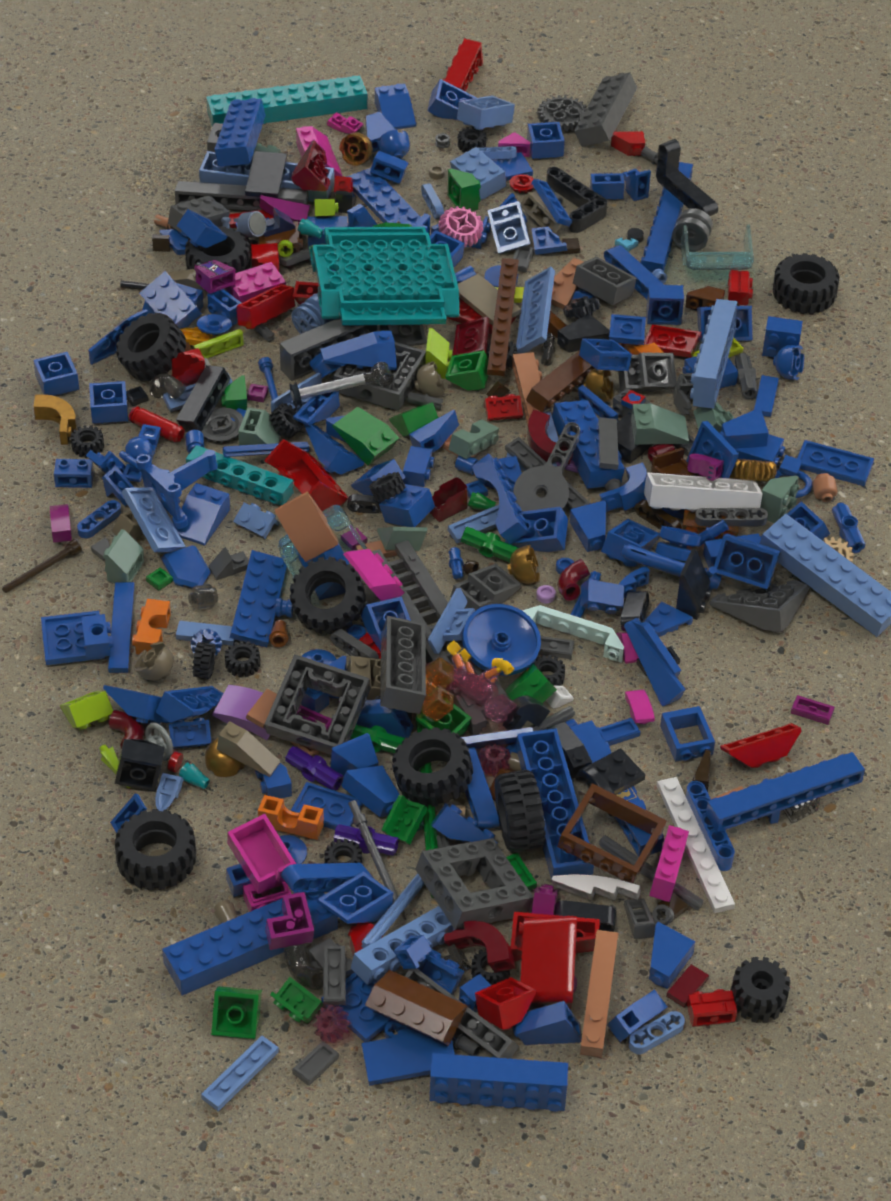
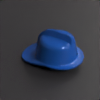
(323, 368)

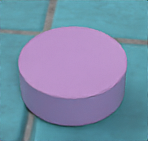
(546, 594)

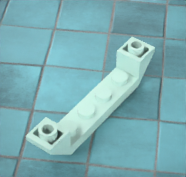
(579, 627)

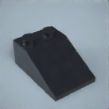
(693, 587)

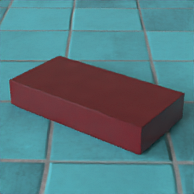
(688, 983)

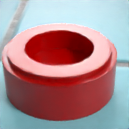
(175, 761)

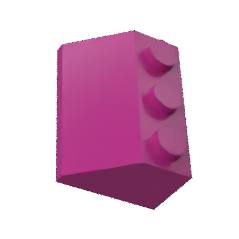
(375, 574)

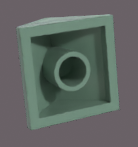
(394, 535)

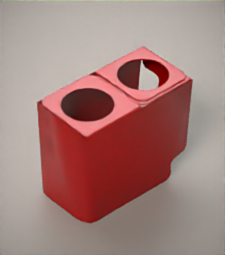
(264, 254)
(188, 366)

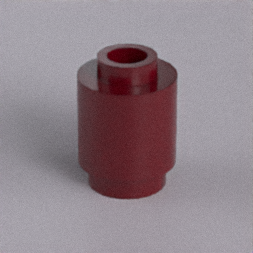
(659, 449)

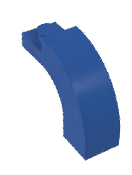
(630, 493)

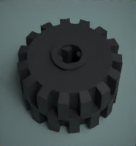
(760, 989)

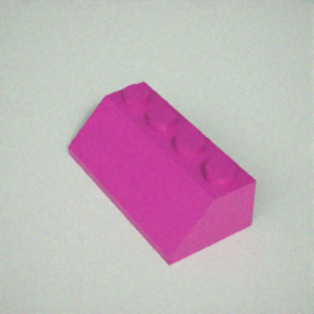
(306, 135)

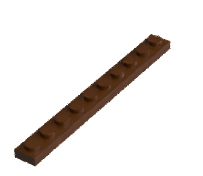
(503, 317)

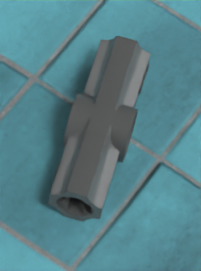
(746, 376)

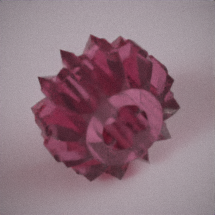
(494, 758)
(324, 1027)

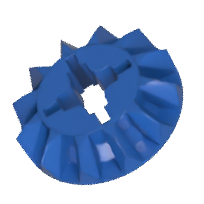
(210, 635)

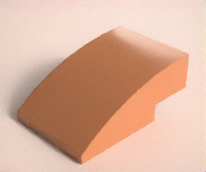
(306, 526)

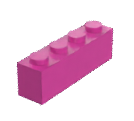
(669, 863)

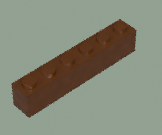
(559, 382)

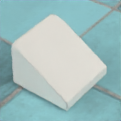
(559, 697)

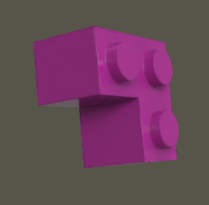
(294, 926)

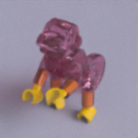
(481, 687)

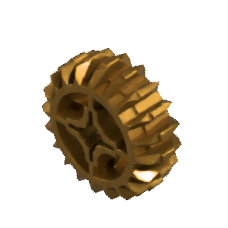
(753, 470)

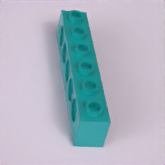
(247, 478)

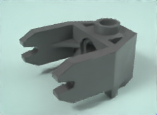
(682, 393)

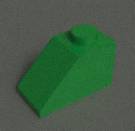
(235, 394)

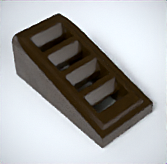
(703, 770)

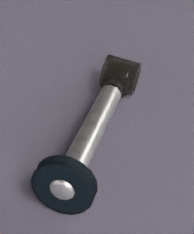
(379, 374)

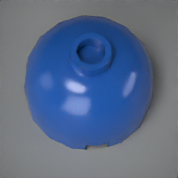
(394, 143)
(789, 361)

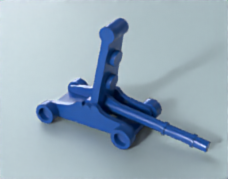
(170, 484)

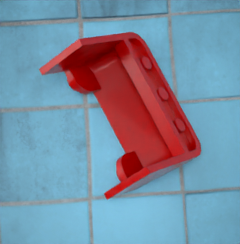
(306, 474)

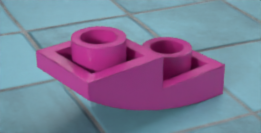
(344, 125)
(640, 706)

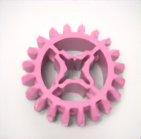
(461, 225)

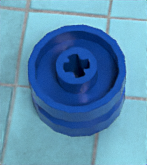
(678, 544)

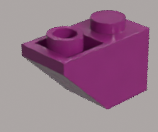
(544, 899)

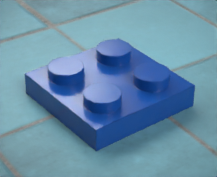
(627, 329)

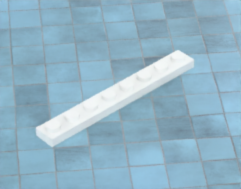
(696, 845)

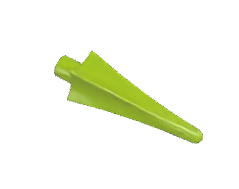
(109, 758)

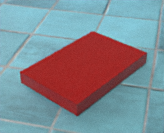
(674, 340)

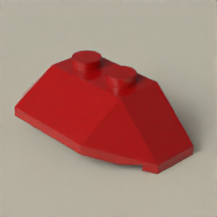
(765, 746)

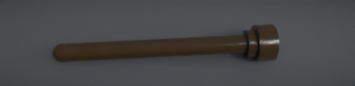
(72, 548)

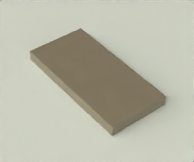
(481, 296)

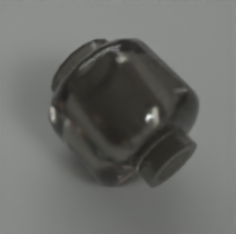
(203, 596)

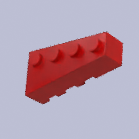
(465, 64)

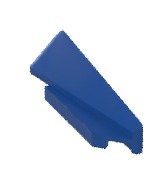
(656, 661)

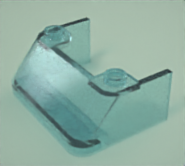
(718, 260)
(336, 519)

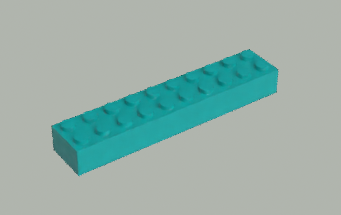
(297, 100)

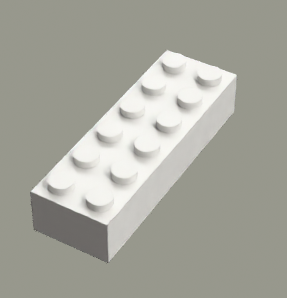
(698, 492)

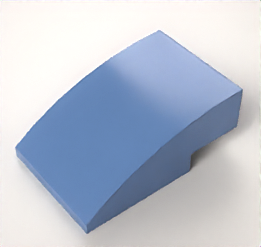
(509, 227)

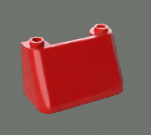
(549, 958)

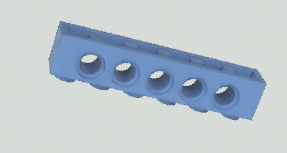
(379, 957)

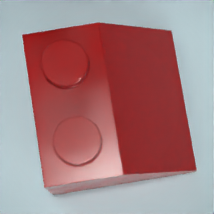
(504, 1002)

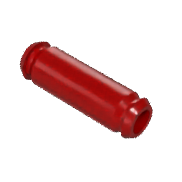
(168, 428)

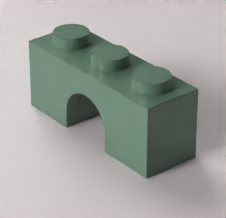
(479, 438)

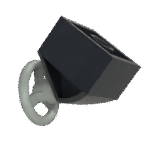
(142, 759)

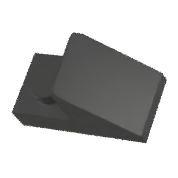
(227, 565)

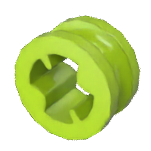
(289, 245)

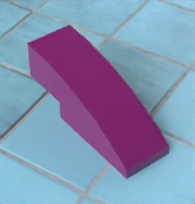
(60, 523)

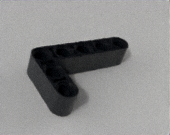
(677, 183)
(591, 204)

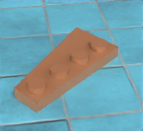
(563, 284)

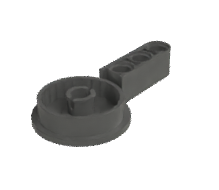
(548, 477)

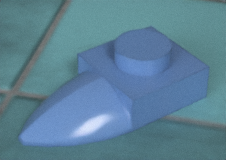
(168, 790)

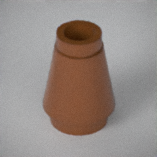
(279, 634)

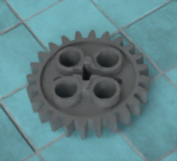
(562, 110)

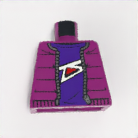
(214, 275)

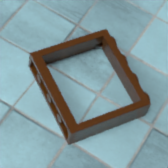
(623, 810)

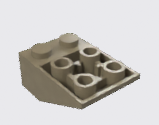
(368, 668)

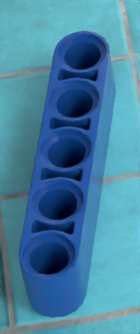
(625, 261)
(479, 796)
(718, 842)
(320, 877)

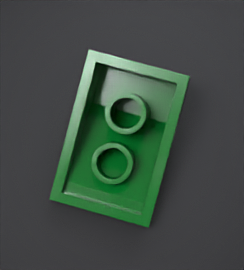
(366, 435)

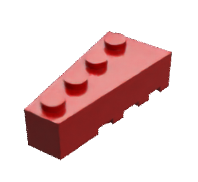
(585, 933)

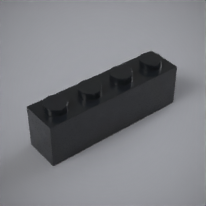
(203, 398)

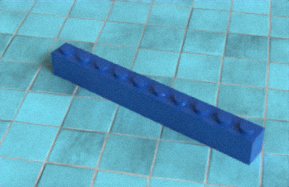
(660, 236)

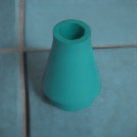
(308, 228)
(194, 776)

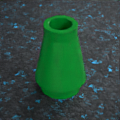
(480, 502)

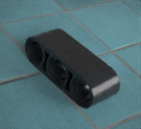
(635, 606)
(605, 913)

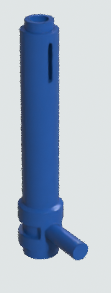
(664, 563)

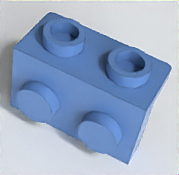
(255, 520)

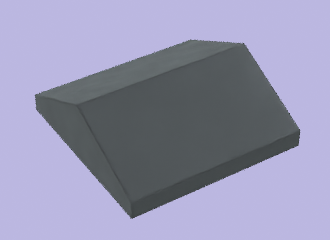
(408, 334)

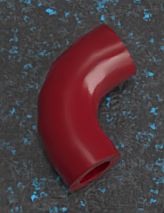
(570, 577)
(127, 724)

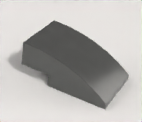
(649, 373)
(487, 587)

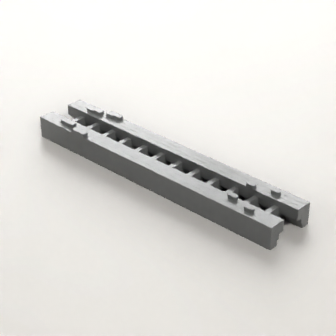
(433, 599)

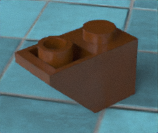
(703, 297)

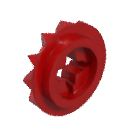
(525, 180)

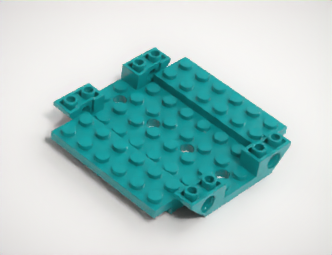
(384, 295)

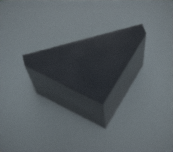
(345, 201)

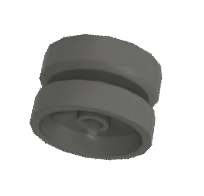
(698, 228)

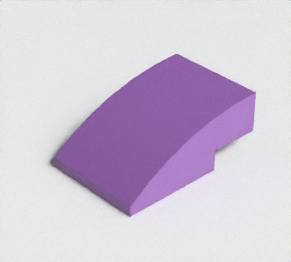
(234, 708)

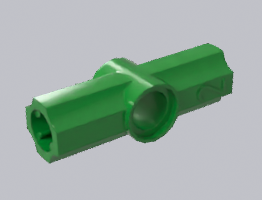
(488, 544)
(380, 738)

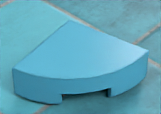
(627, 244)

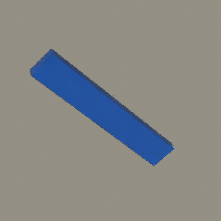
(121, 627)

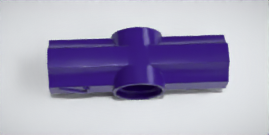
(314, 768)
(384, 843)

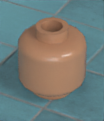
(824, 487)

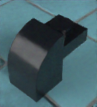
(527, 709)

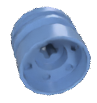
(308, 315)

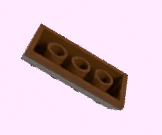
(416, 1007)

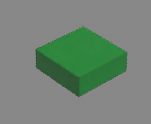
(159, 579)

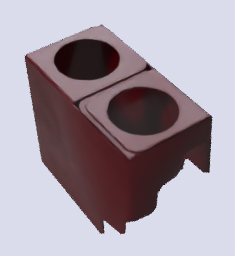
(454, 496)

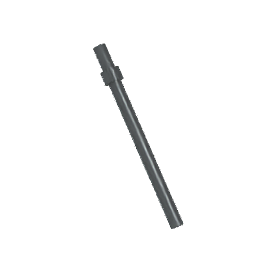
(360, 821)

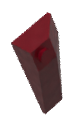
(311, 170)

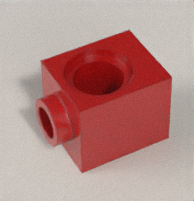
(343, 184)

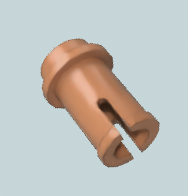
(163, 222)

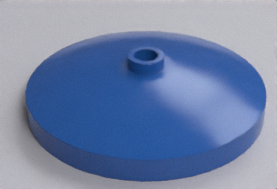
(501, 633)

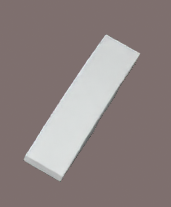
(588, 885)

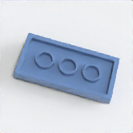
(153, 519)

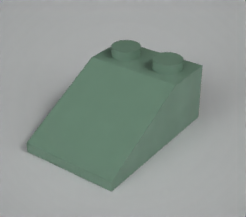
(658, 425)

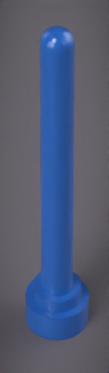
(266, 365)

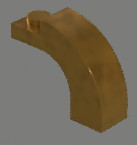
(57, 410)

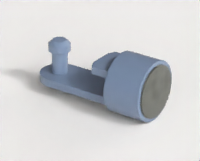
(249, 224)

